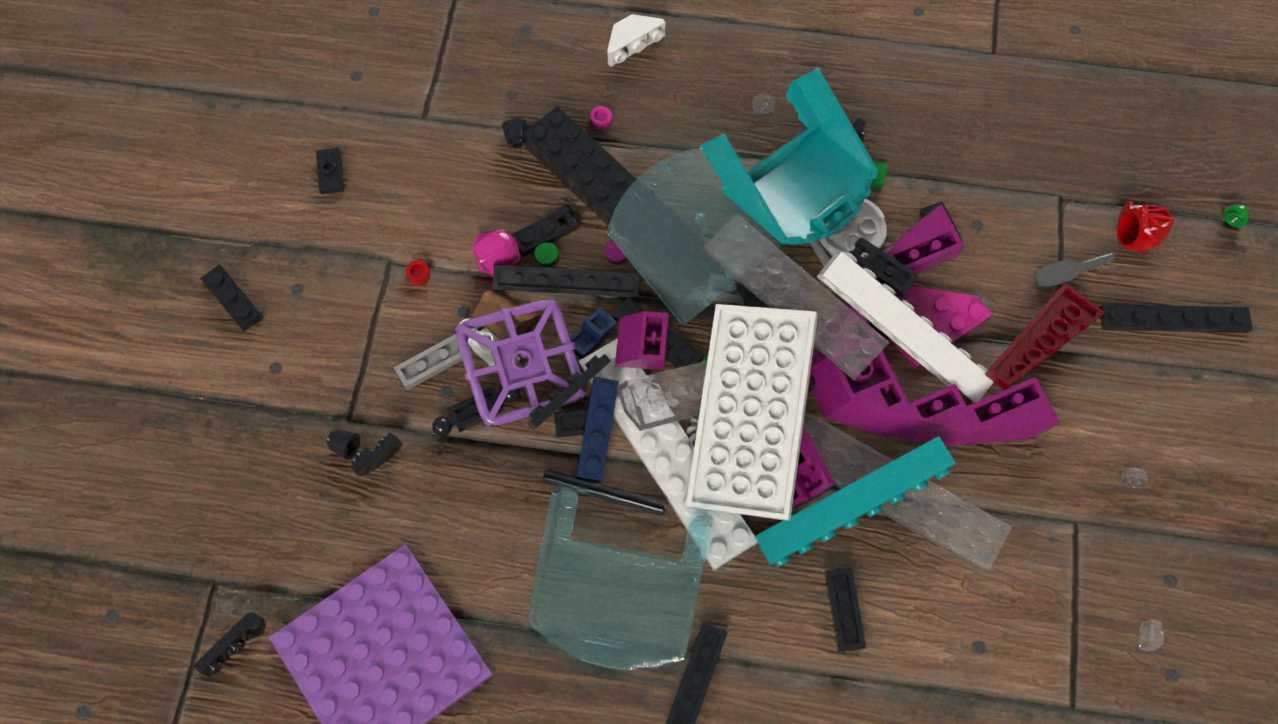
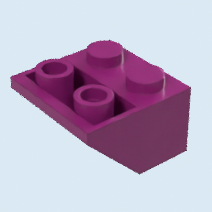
(642, 341)

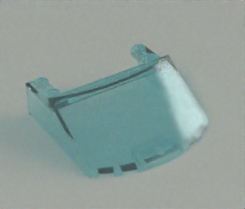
(614, 601)

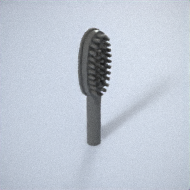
(1065, 271)

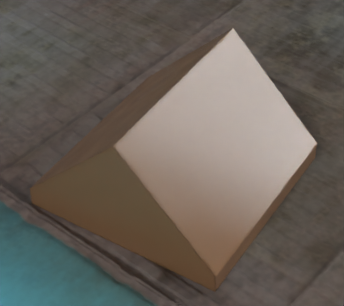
(492, 302)

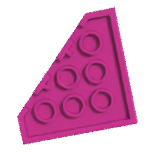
(948, 311)

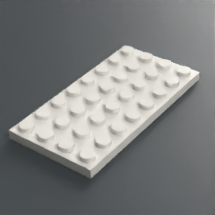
(752, 411)

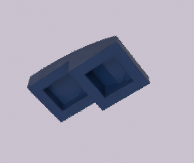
(592, 333)

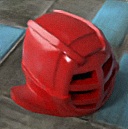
(1149, 220)

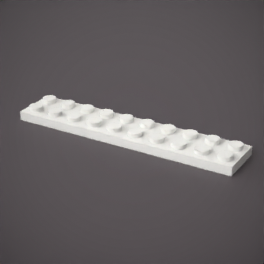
(669, 461)

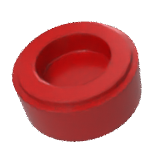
(418, 272)

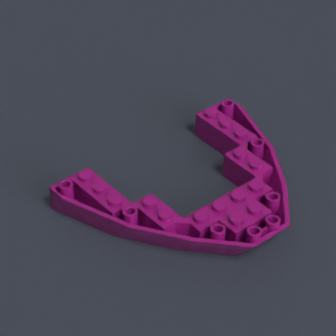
(877, 400)

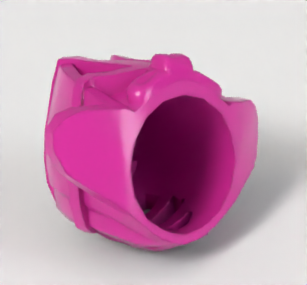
(495, 248)

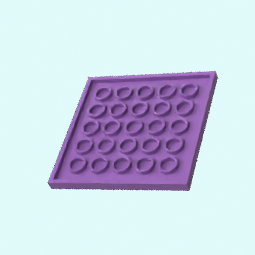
(381, 649)

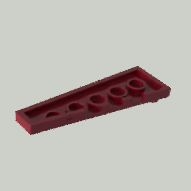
(1052, 328)

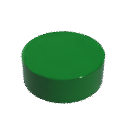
(546, 254)

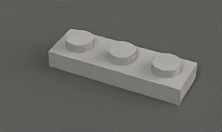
(429, 362)

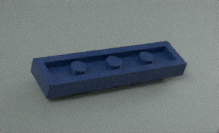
(597, 429)

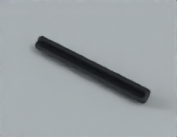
(605, 492)

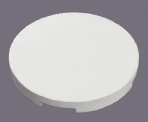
(867, 224)

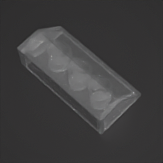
(663, 396)

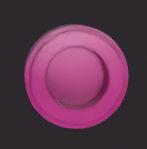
(601, 118)

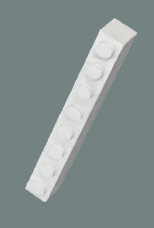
(904, 326)

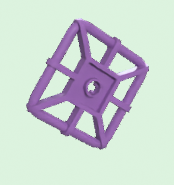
(506, 352)

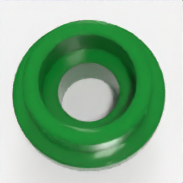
(1237, 210)

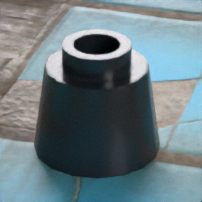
(513, 132)
(344, 443)

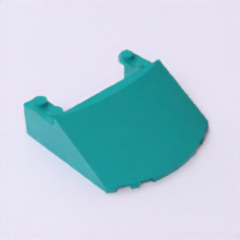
(810, 181)

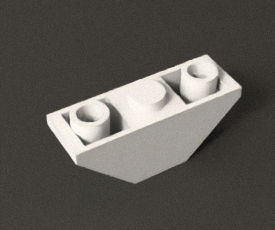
(632, 36)

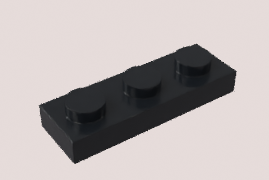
(231, 297)
(845, 610)

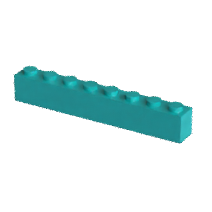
(855, 501)

